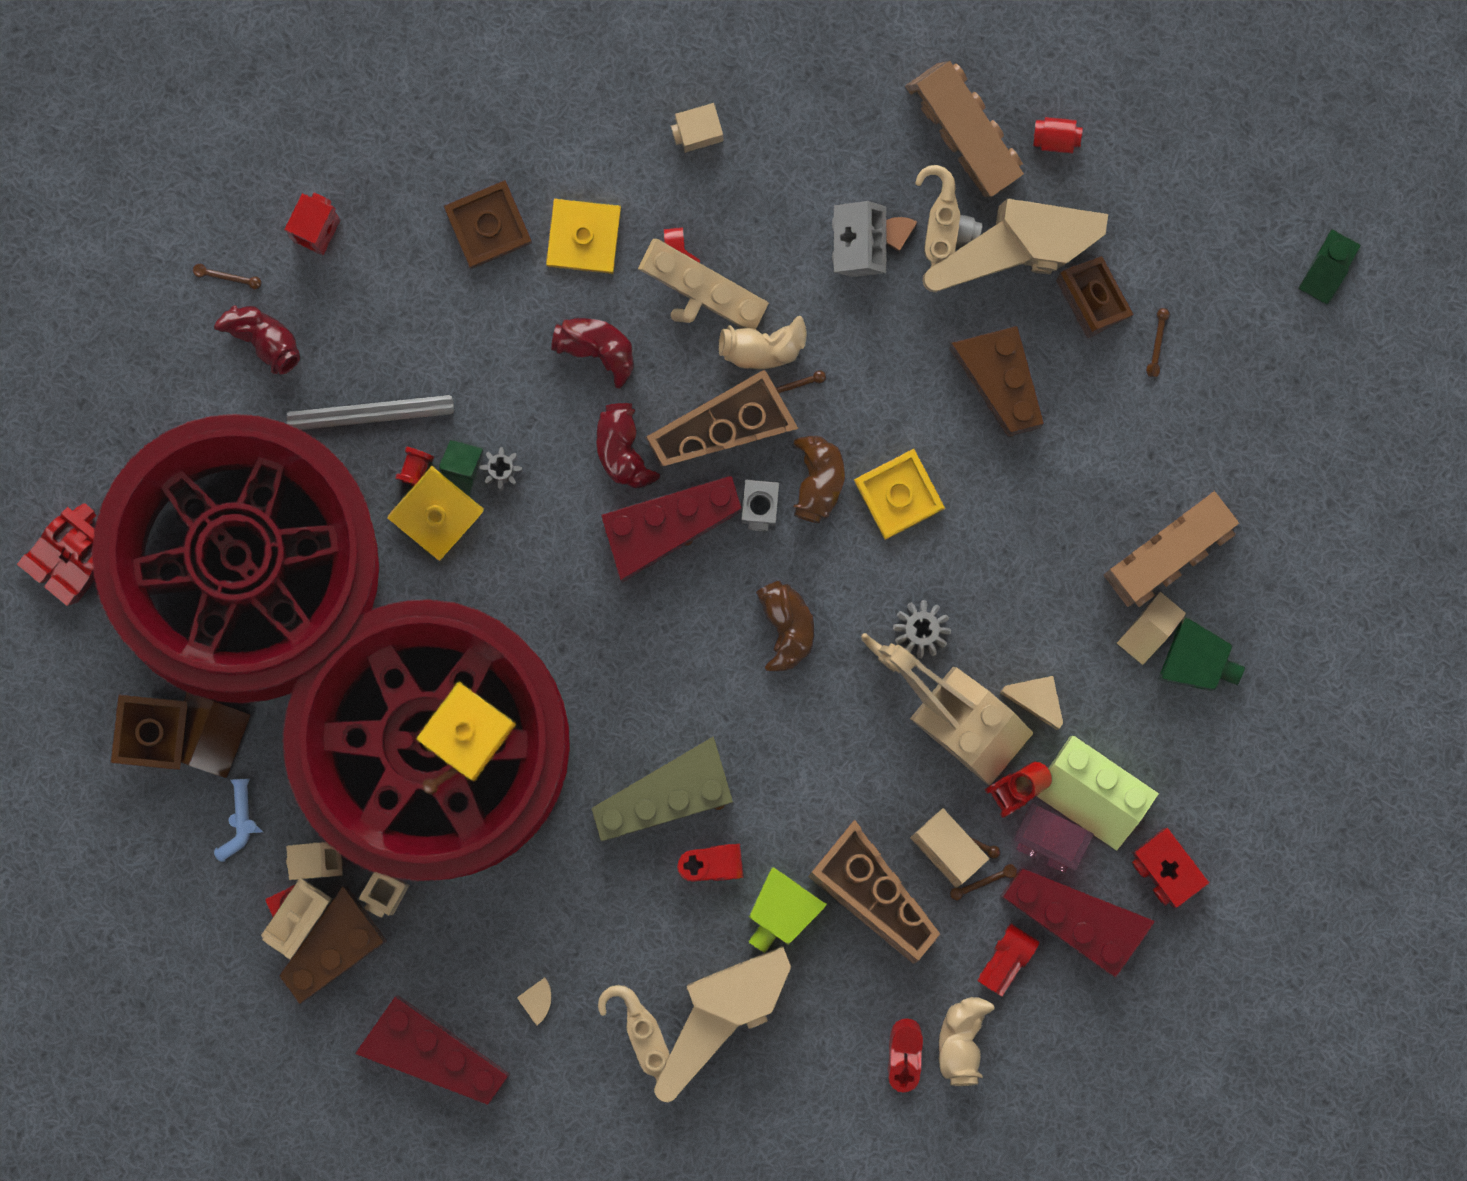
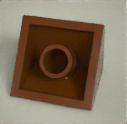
(1093, 296)
(149, 732)
(212, 735)

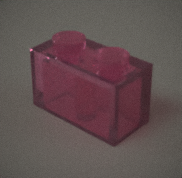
(1052, 838)

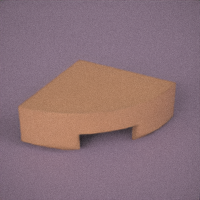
(898, 231)

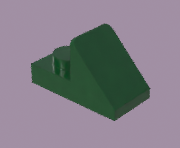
(1329, 267)
(461, 464)

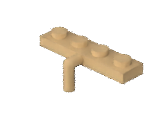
(702, 287)

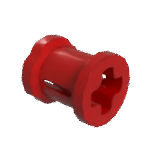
(414, 466)

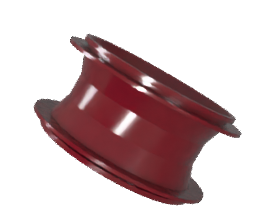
(166, 473)
(316, 736)

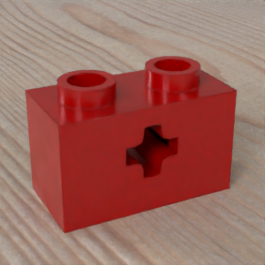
(313, 222)
(1166, 849)

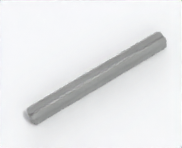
(371, 412)

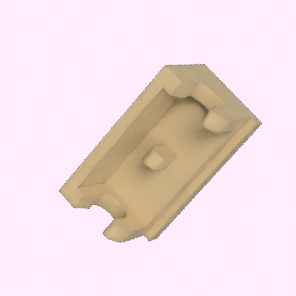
(949, 848)
(295, 918)

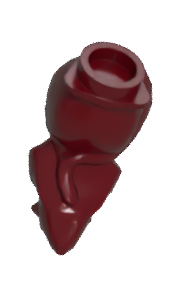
(271, 339)
(597, 339)
(614, 447)

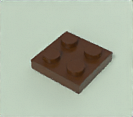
(488, 224)

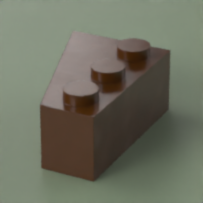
(1002, 378)
(332, 947)

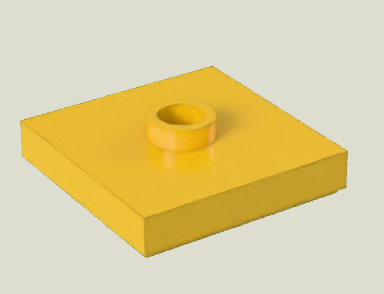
(583, 236)
(899, 494)
(435, 513)
(466, 731)

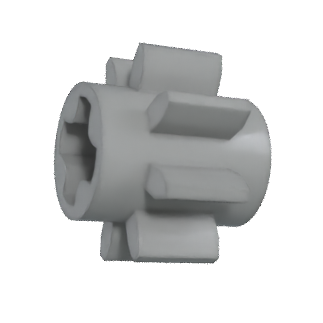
(507, 475)

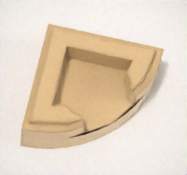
(537, 1000)

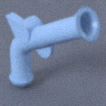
(240, 820)

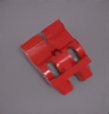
(64, 555)

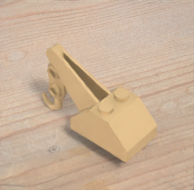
(1023, 235)
(960, 714)
(720, 1005)

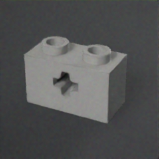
(859, 239)

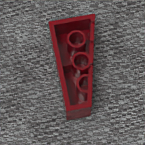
(660, 526)
(1085, 923)
(425, 1049)

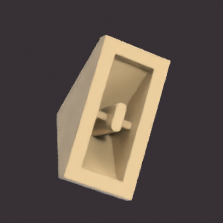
(1151, 628)
(1038, 698)

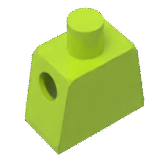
(782, 910)

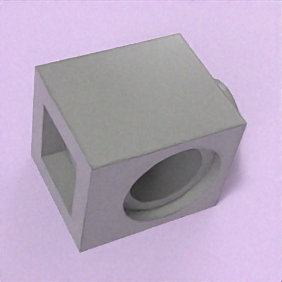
(764, 490)

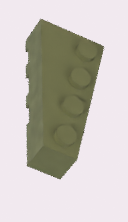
(672, 792)

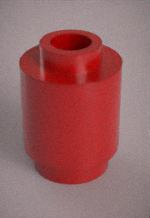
(1057, 135)

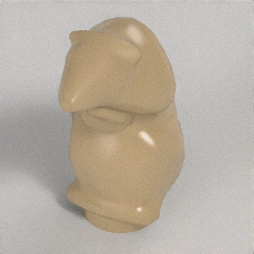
(754, 350)
(957, 1052)

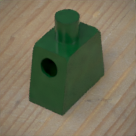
(1199, 659)

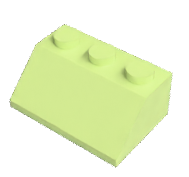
(1096, 793)

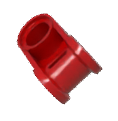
(1016, 790)
(718, 863)

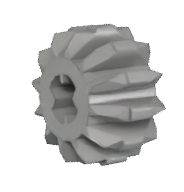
(934, 628)

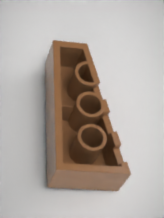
(967, 127)
(1171, 549)

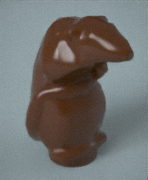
(825, 481)
(793, 622)

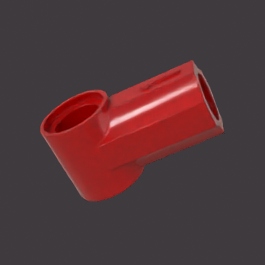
(1010, 955)

